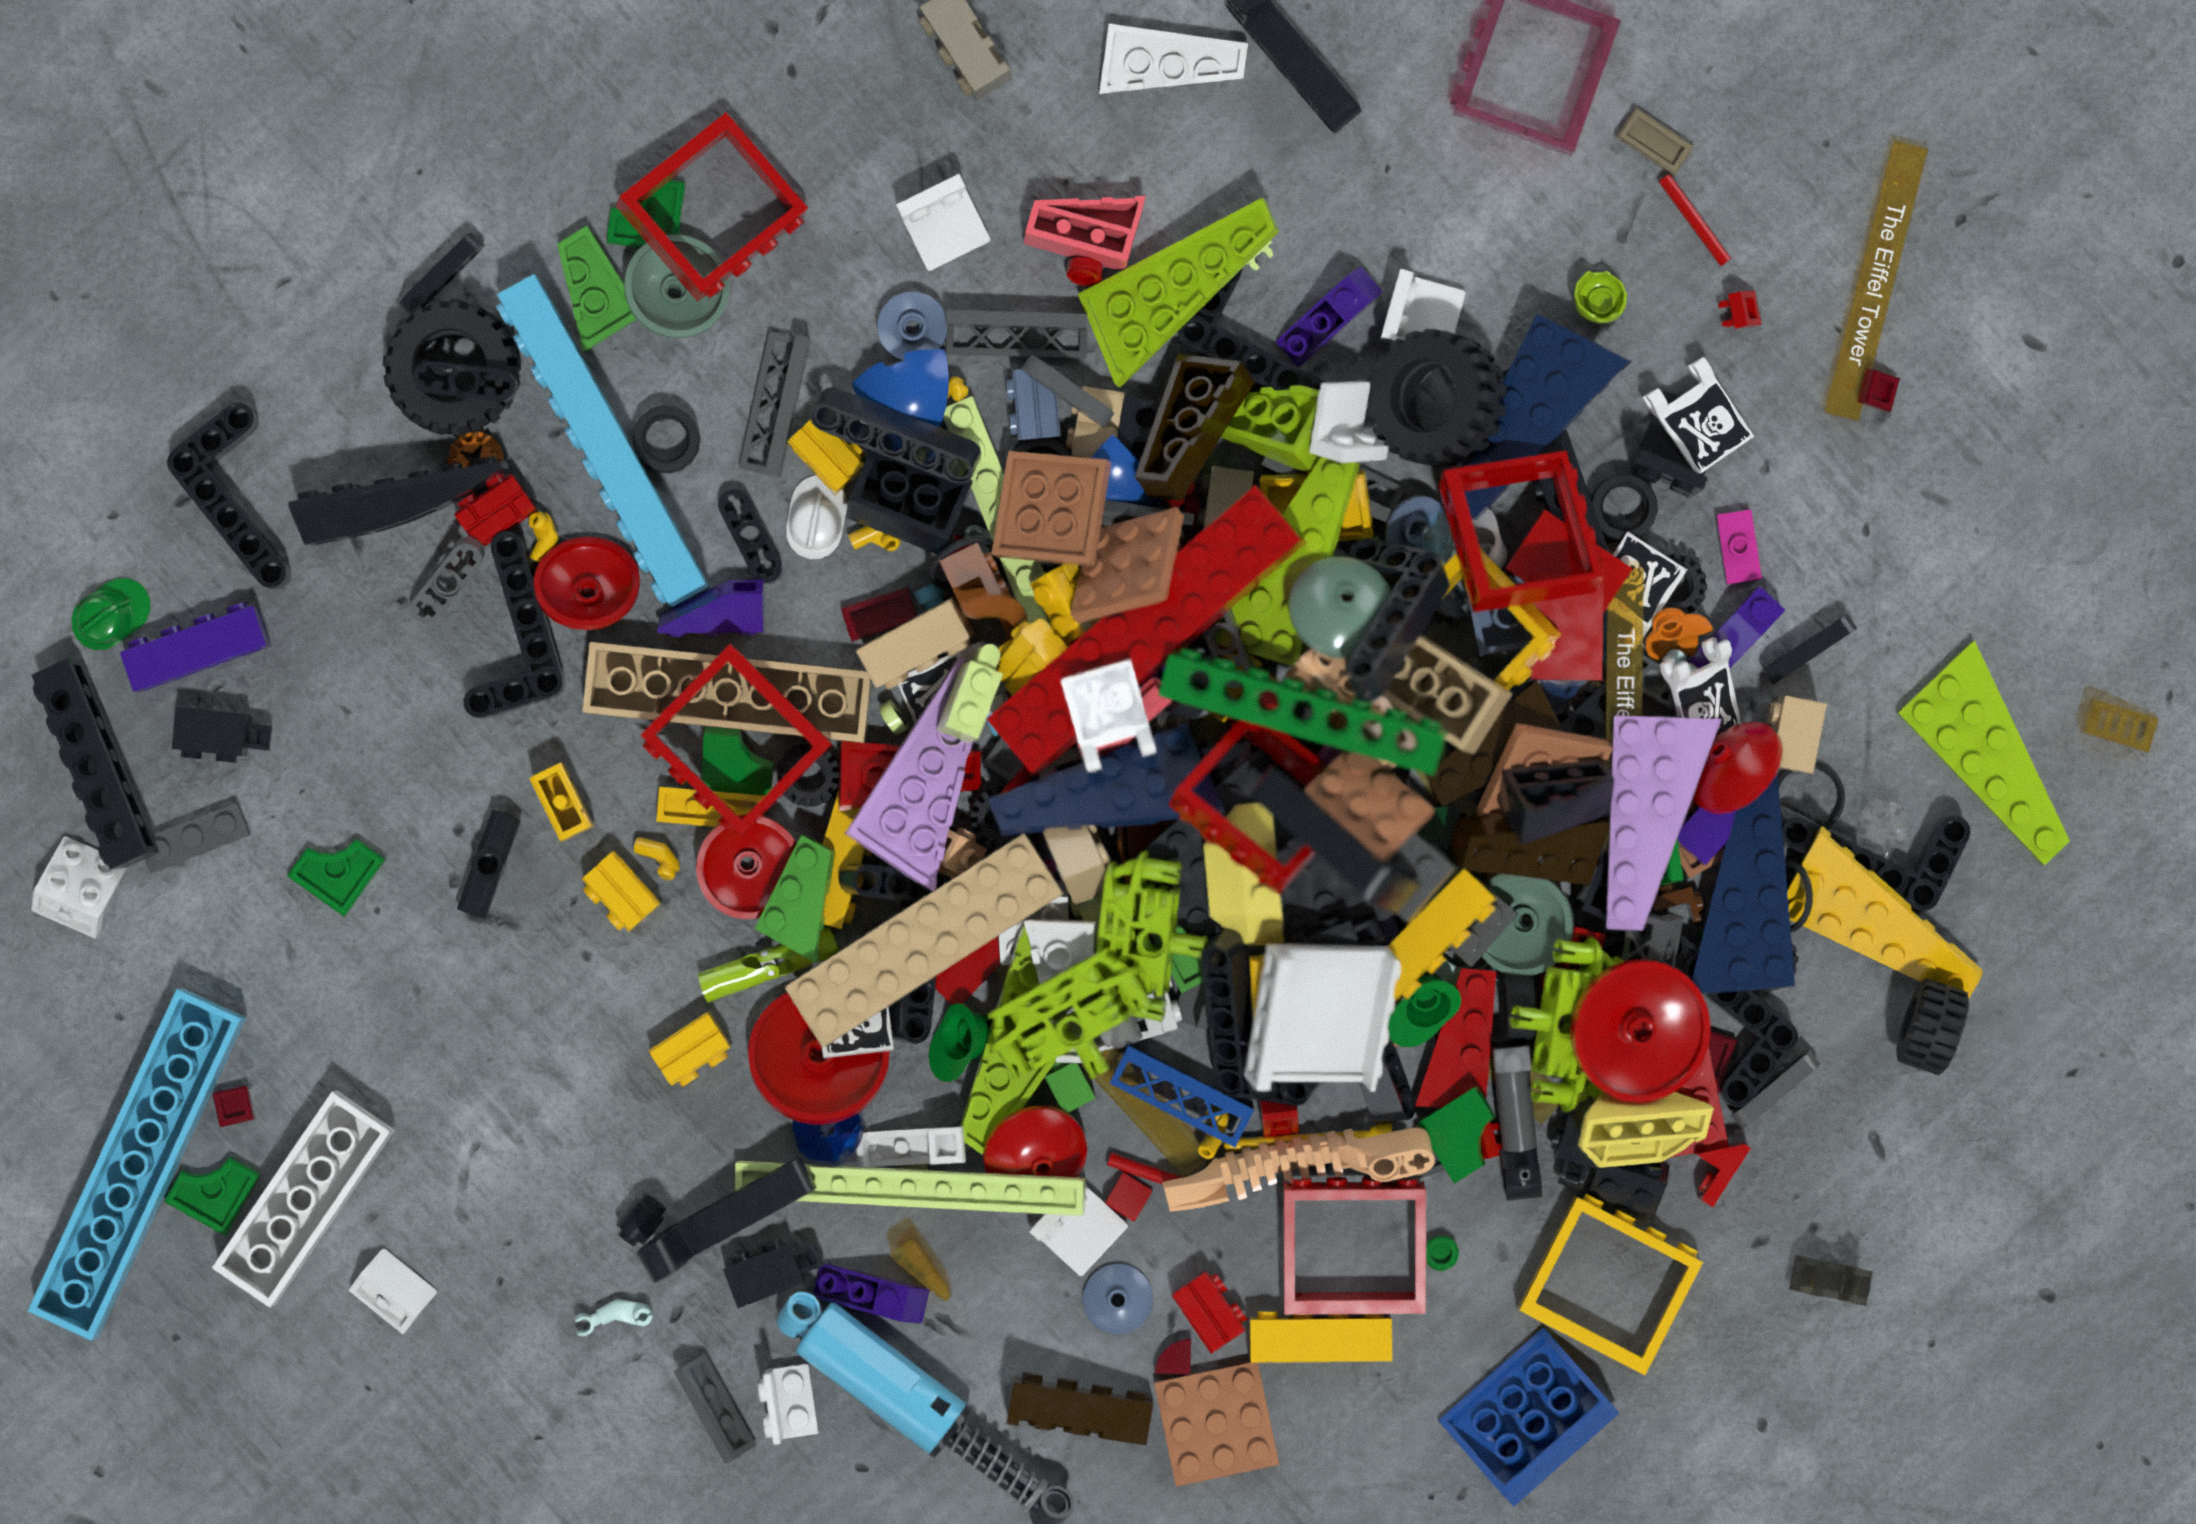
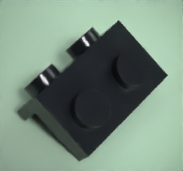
(1631, 1186)

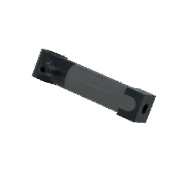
(1516, 1120)

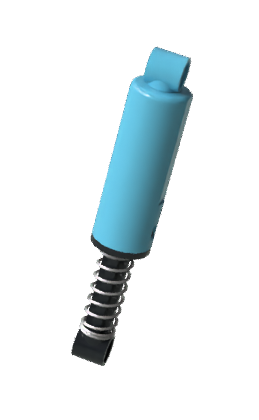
(910, 1400)

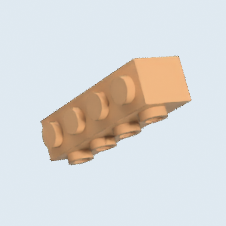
(1330, 673)

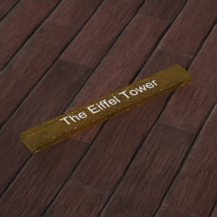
(1876, 278)
(1624, 658)

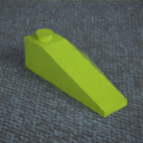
(1277, 425)

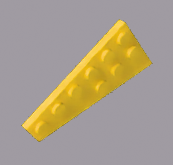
(1874, 919)

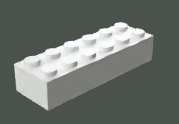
(303, 1198)

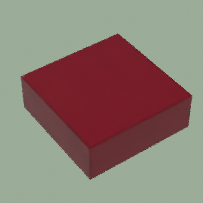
(1878, 390)
(233, 1106)

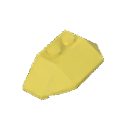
(1234, 892)
(1642, 1132)

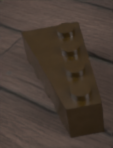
(1189, 422)
(1465, 772)
(1492, 847)
(1080, 1409)

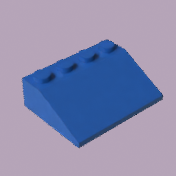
(1528, 1417)

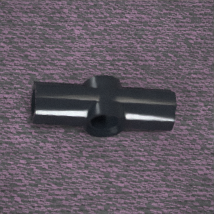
(481, 887)

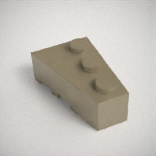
(965, 46)
(1223, 489)

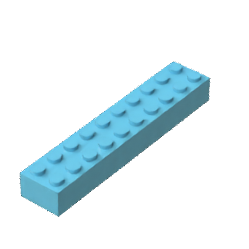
(603, 440)
(137, 1164)

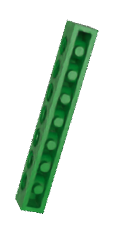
(1179, 686)

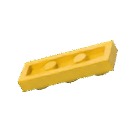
(680, 807)

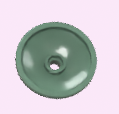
(648, 285)
(1323, 617)
(1529, 948)

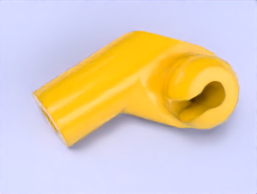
(867, 535)
(661, 853)
(1209, 1143)

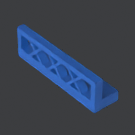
(1189, 1084)

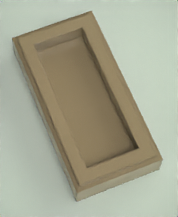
(1655, 142)

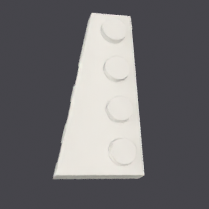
(1156, 58)
(1056, 948)

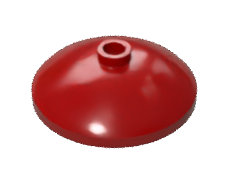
(585, 568)
(1738, 767)
(737, 889)
(1033, 1138)

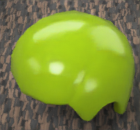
(1599, 297)

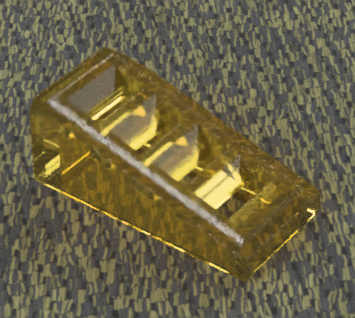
(2092, 718)
(917, 1263)

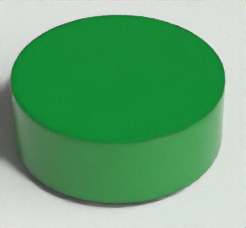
(1441, 1252)

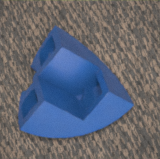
(911, 387)
(1122, 481)

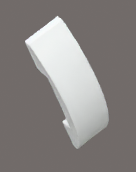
(909, 1147)

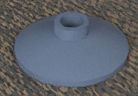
(907, 308)
(1416, 510)
(1113, 1280)

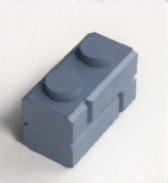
(1035, 408)

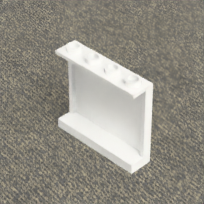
(1322, 1014)

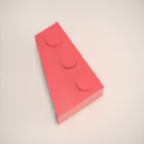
(1086, 228)

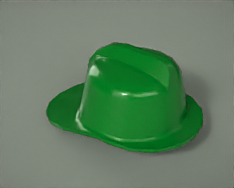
(110, 614)
(1424, 1012)
(957, 1042)

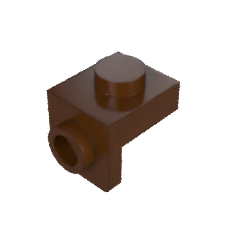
(1669, 897)

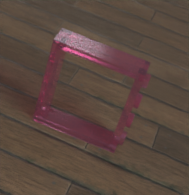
(1473, 61)

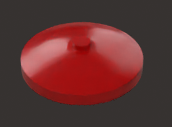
(1640, 1030)
(796, 1078)

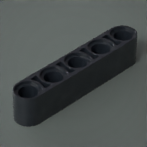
(912, 434)
(1392, 1098)

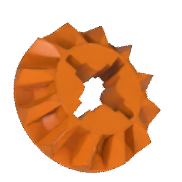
(470, 444)

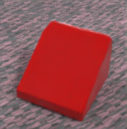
(1128, 1196)

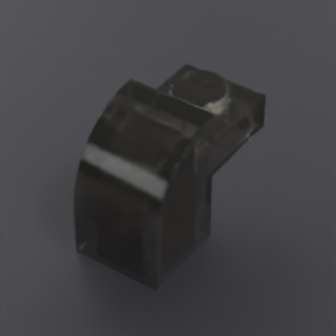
(1831, 1280)

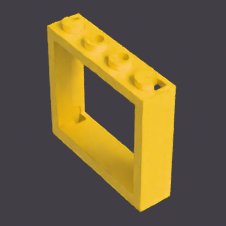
(1534, 621)
(1572, 1329)

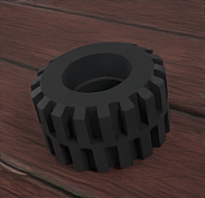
(1932, 1027)

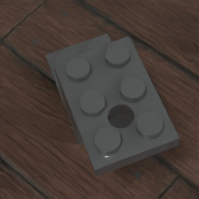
(1434, 871)

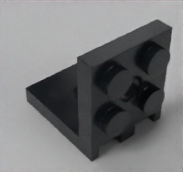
(1662, 461)

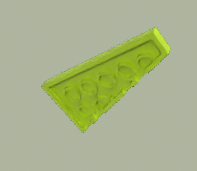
(1159, 295)
(1318, 518)
(1975, 736)
(993, 1090)

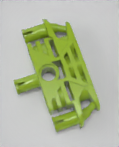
(1157, 915)
(1057, 994)
(1553, 1046)

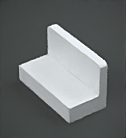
(392, 1290)

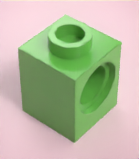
(1069, 1086)

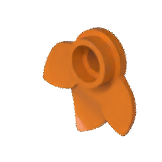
(1675, 631)

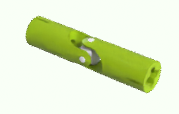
(746, 971)

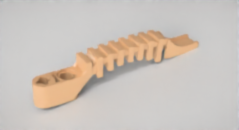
(1380, 1156)

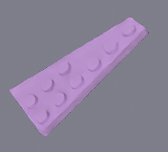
(1654, 783)
(916, 795)

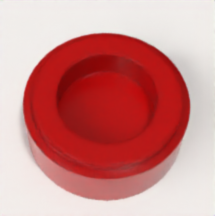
(1084, 271)

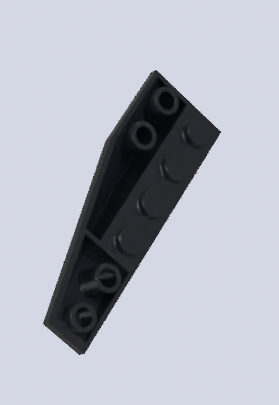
(388, 502)

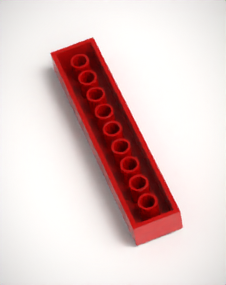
(1204, 584)

